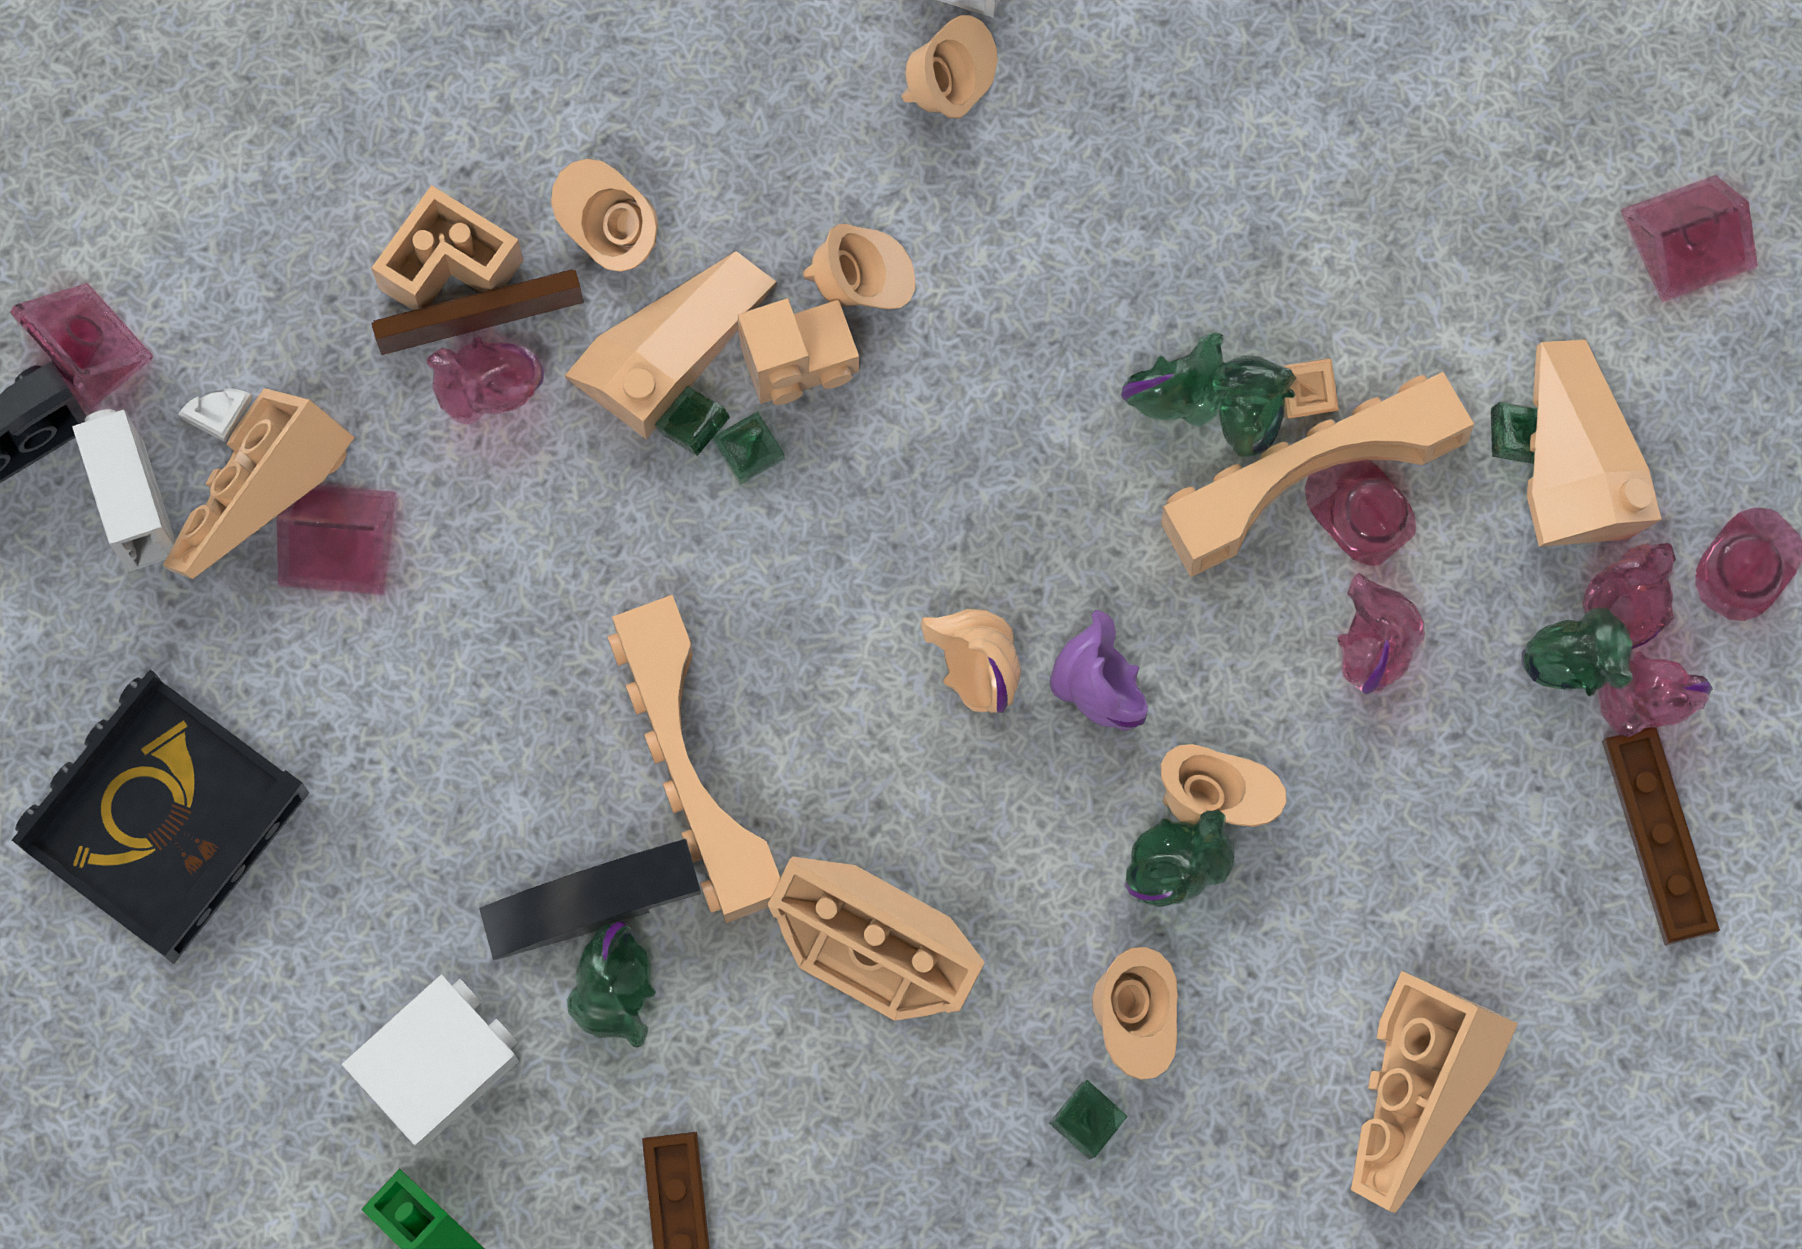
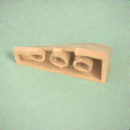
(668, 344)
(278, 457)
(1586, 463)
(1432, 1073)

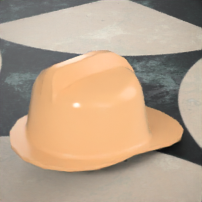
(952, 68)
(604, 214)
(862, 269)
(1211, 780)
(1138, 1012)

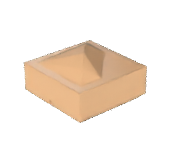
(1313, 389)

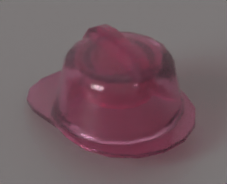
(1361, 510)
(1748, 564)

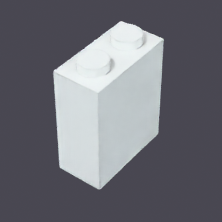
(124, 488)
(433, 1060)

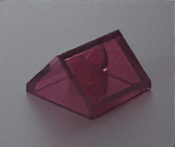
(1693, 236)
(82, 340)
(336, 540)

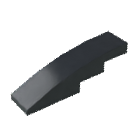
(590, 899)

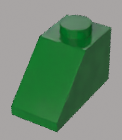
(415, 1218)

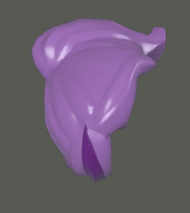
(1099, 678)

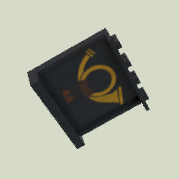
(159, 816)

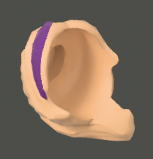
(978, 657)

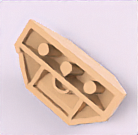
(873, 940)

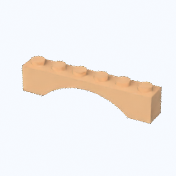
(1407, 427)
(659, 657)

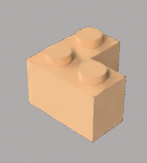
(440, 242)
(796, 350)

